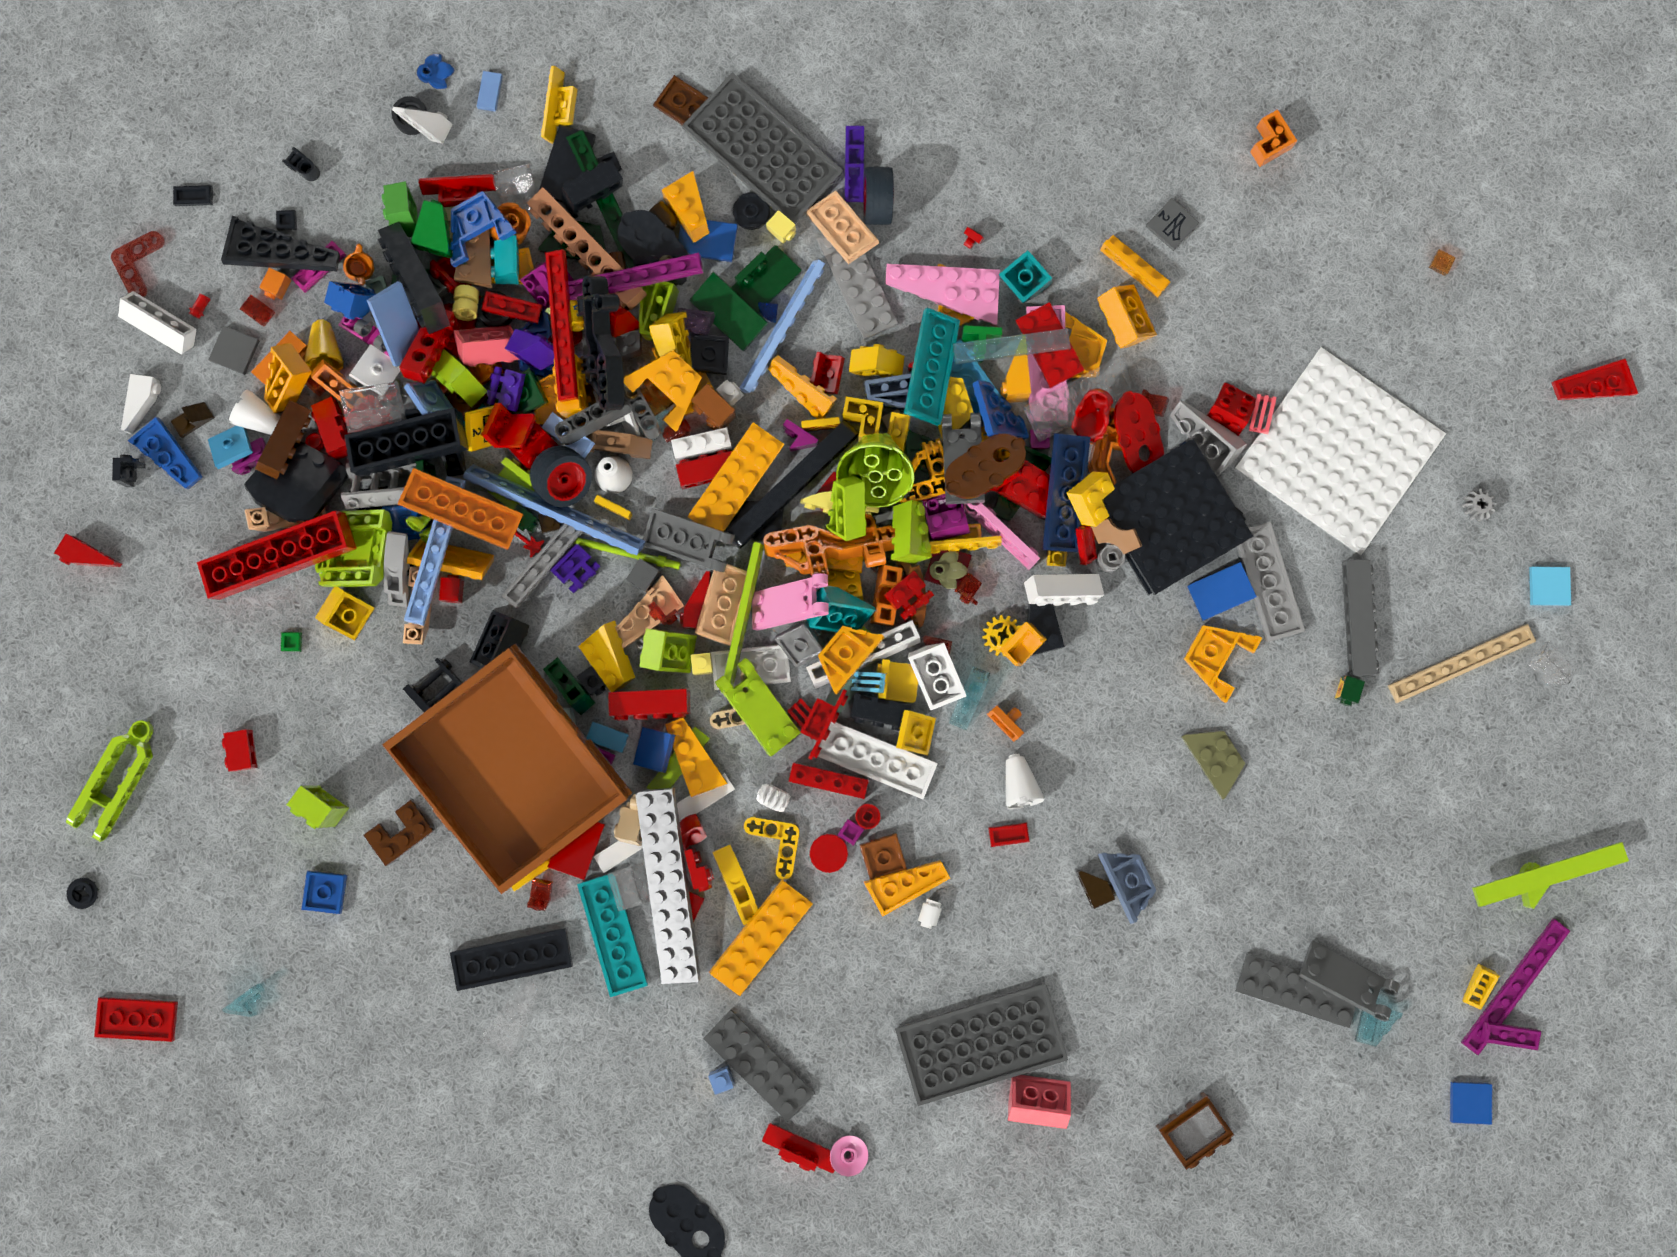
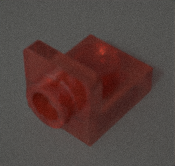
(257, 310)
(967, 589)

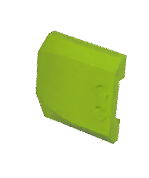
(366, 563)

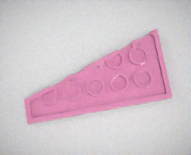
(958, 289)

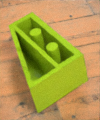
(848, 509)

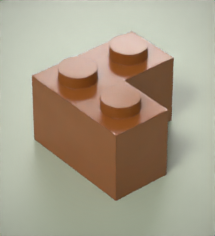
(714, 407)

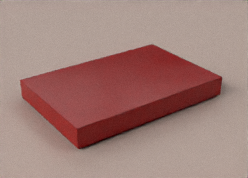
(578, 854)

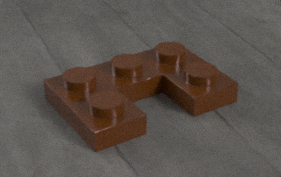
(415, 830)

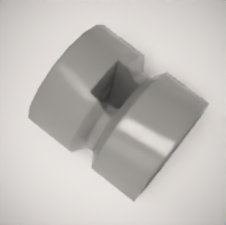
(1110, 558)

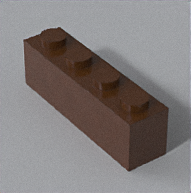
(282, 440)

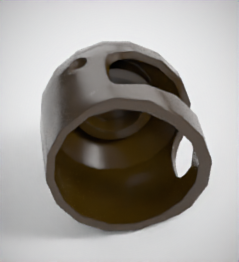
(665, 214)

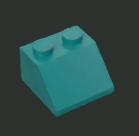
(506, 261)
(1026, 277)

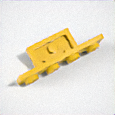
(558, 106)
(968, 541)

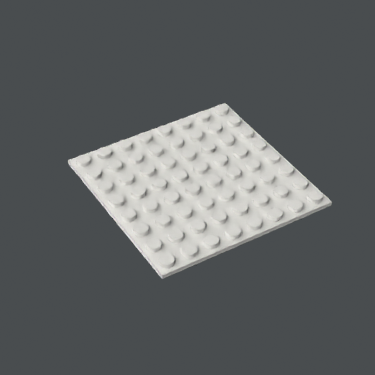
(1341, 451)

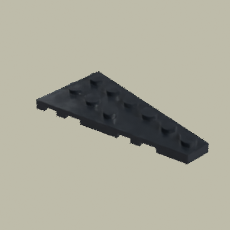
(269, 248)

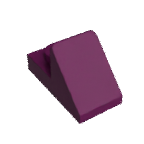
(803, 438)

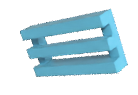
(857, 682)

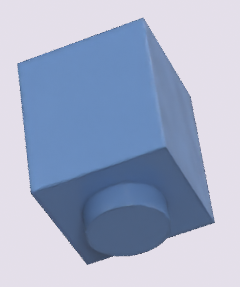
(721, 1080)

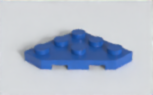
(997, 412)

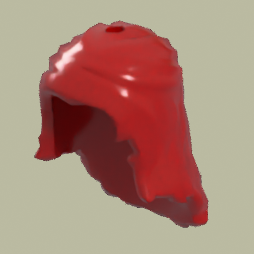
(1088, 420)

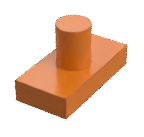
(1007, 721)

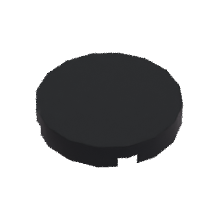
(756, 213)

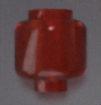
(683, 431)

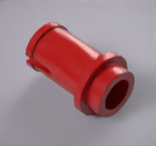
(199, 306)

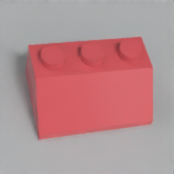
(484, 345)
(1040, 1101)

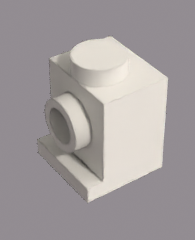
(729, 392)

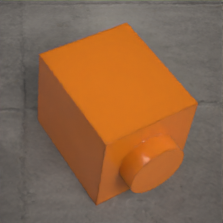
(275, 284)

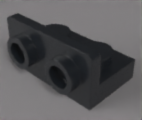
(123, 470)

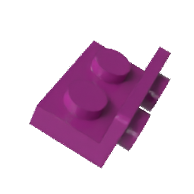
(244, 465)

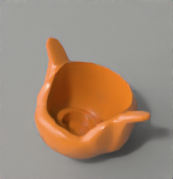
(356, 265)

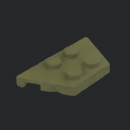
(1216, 758)

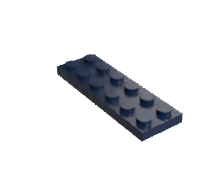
(1067, 469)

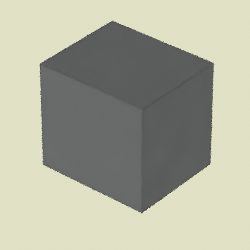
(643, 575)

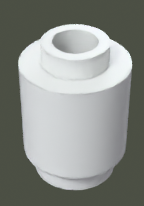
(930, 913)

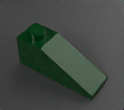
(569, 686)

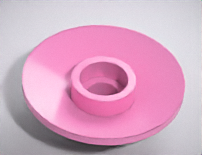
(855, 1162)

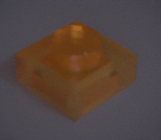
(1442, 262)

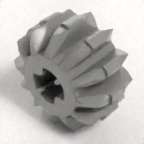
(1475, 510)

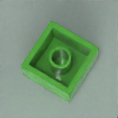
(400, 206)

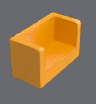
(1023, 644)

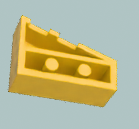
(670, 334)

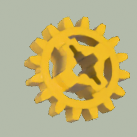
(994, 633)

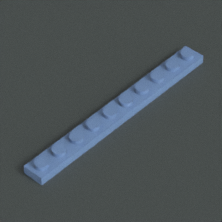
(562, 514)

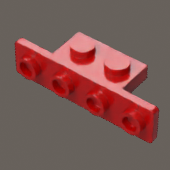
(456, 189)
(819, 720)
(798, 1149)

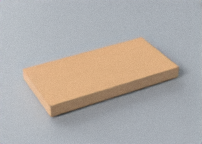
(842, 227)
(722, 605)

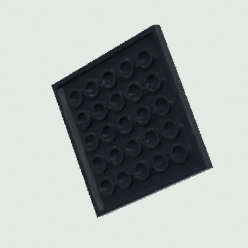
(1178, 516)

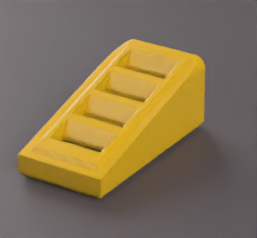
(1479, 971)

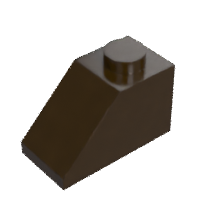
(1096, 889)

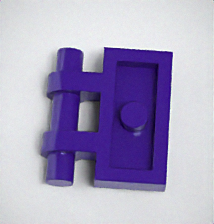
(510, 390)
(571, 564)

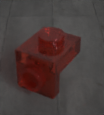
(1158, 402)
(657, 613)
(540, 894)

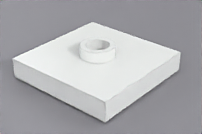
(374, 368)

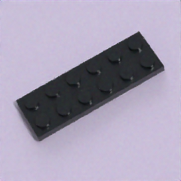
(511, 959)

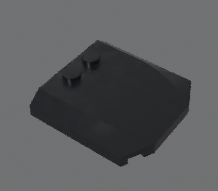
(303, 488)

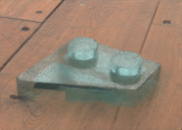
(1372, 1030)

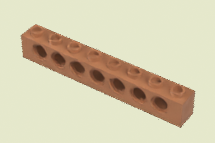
(540, 204)

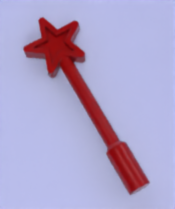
(532, 545)

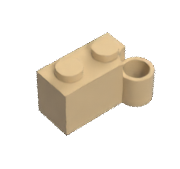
(628, 827)

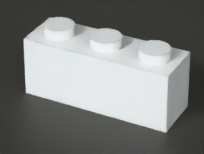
(701, 444)

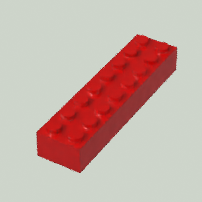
(276, 555)

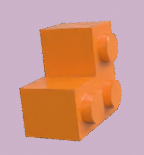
(1276, 138)

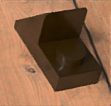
(192, 418)

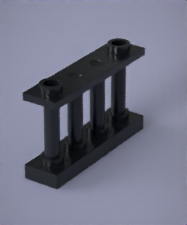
(415, 692)

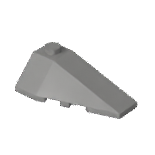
(1214, 440)

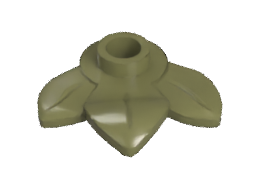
(951, 570)

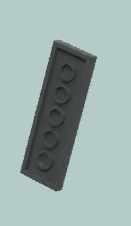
(1285, 988)
(759, 1065)

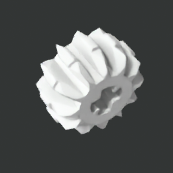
(773, 797)

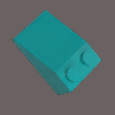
(843, 610)

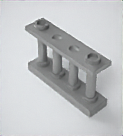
(375, 497)

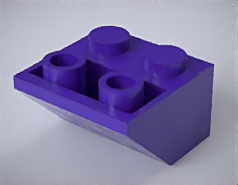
(531, 348)

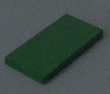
(731, 311)

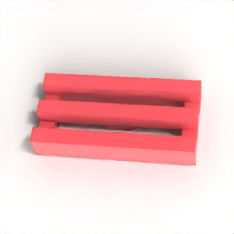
(1266, 399)

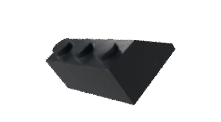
(498, 635)

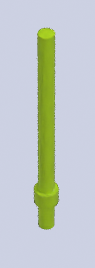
(660, 561)

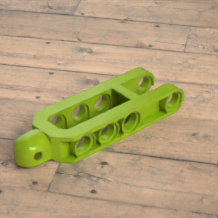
(138, 736)

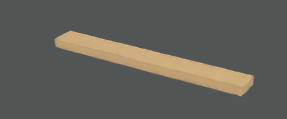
(1461, 663)

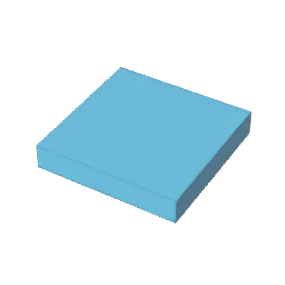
(1550, 586)

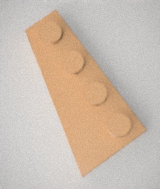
(639, 619)

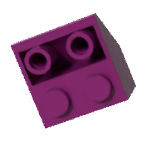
(537, 284)
(945, 519)

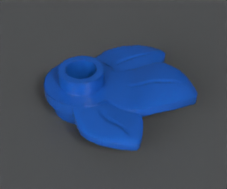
(438, 71)

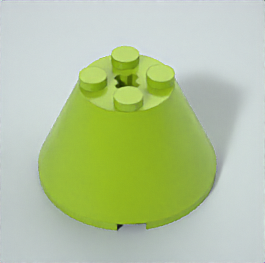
(881, 466)

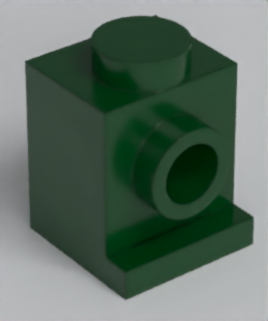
(527, 521)

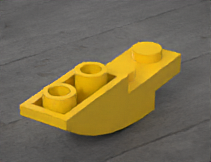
(736, 883)

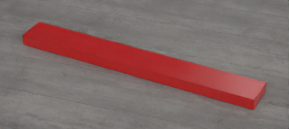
(561, 325)

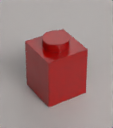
(451, 589)

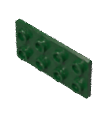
(765, 277)

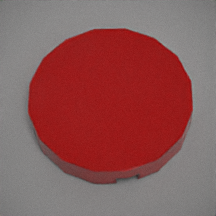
(828, 853)

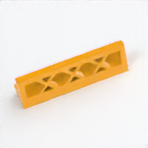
(1135, 265)

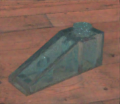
(966, 706)

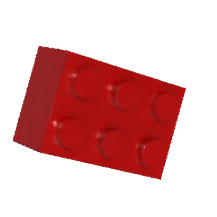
(1029, 490)

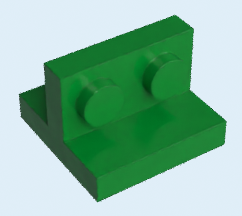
(977, 333)

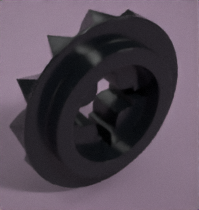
(74, 897)

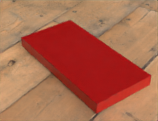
(136, 1019)

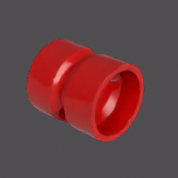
(867, 816)

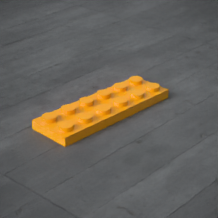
(736, 478)
(760, 937)

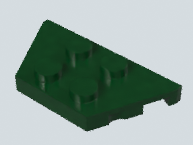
(551, 244)
(914, 445)

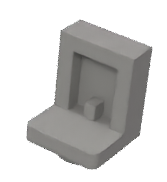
(886, 518)

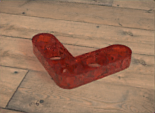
(130, 257)

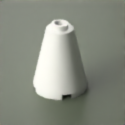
(254, 414)
(613, 474)
(1021, 784)

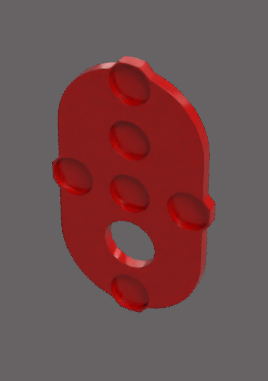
(1137, 427)

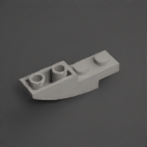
(396, 569)

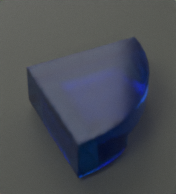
(768, 311)

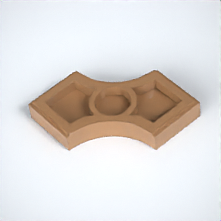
(1124, 539)

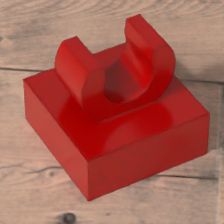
(972, 237)

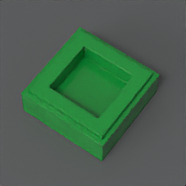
(291, 641)

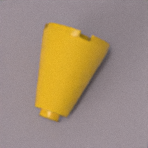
(323, 345)

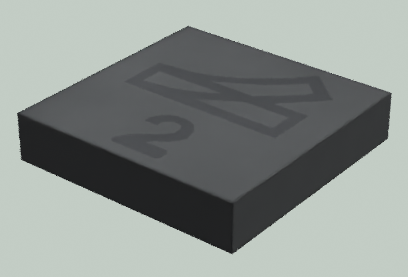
(1172, 224)

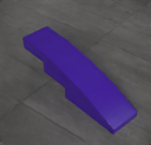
(854, 164)

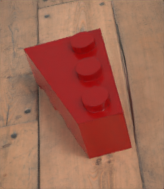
(331, 427)

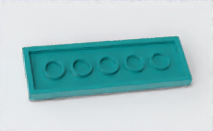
(932, 366)
(612, 938)

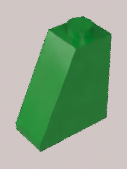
(432, 230)

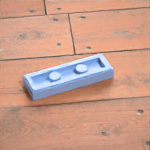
(581, 446)

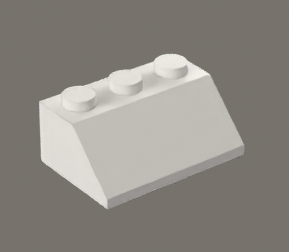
(936, 675)

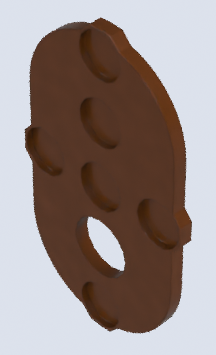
(979, 472)

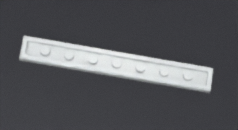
(690, 805)

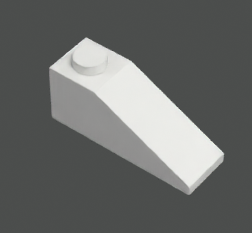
(430, 124)
(140, 397)

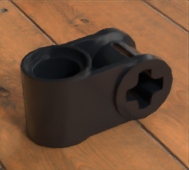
(300, 163)

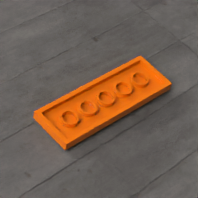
(460, 509)

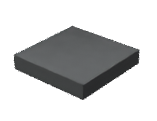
(234, 350)

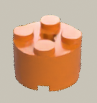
(518, 219)

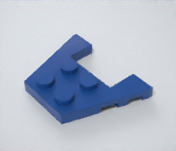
(472, 219)

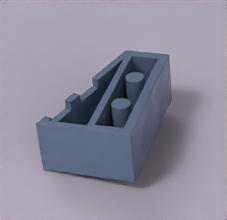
(889, 390)

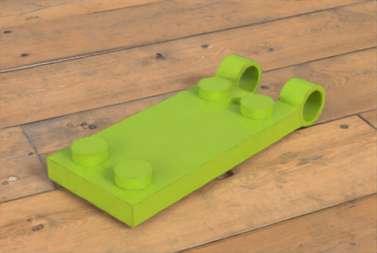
(759, 709)

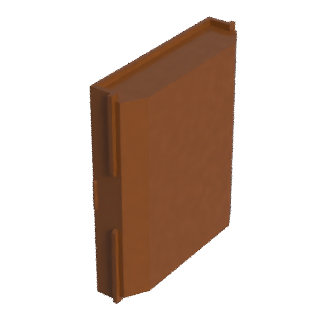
(507, 769)

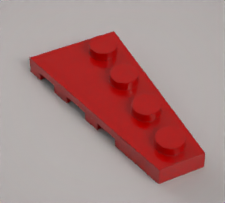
(1600, 382)

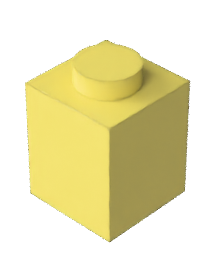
(781, 227)
(701, 664)

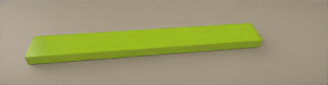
(743, 612)
(1550, 874)

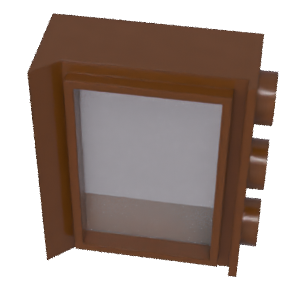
(1195, 1132)

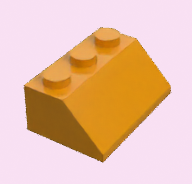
(1126, 315)

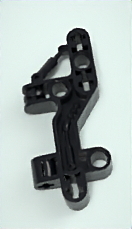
(603, 362)

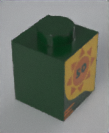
(1349, 690)

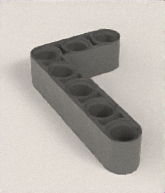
(595, 423)

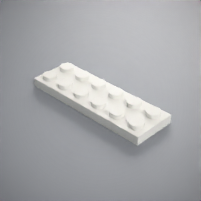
(877, 760)

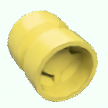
(466, 301)

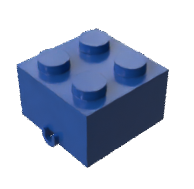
(348, 299)

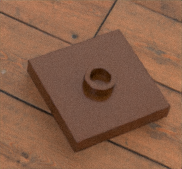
(883, 856)

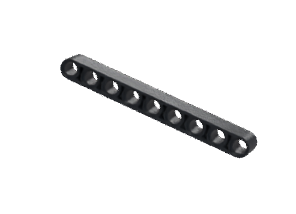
(793, 483)

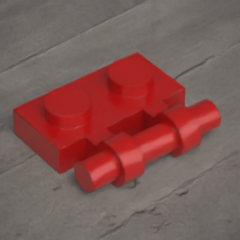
(906, 589)

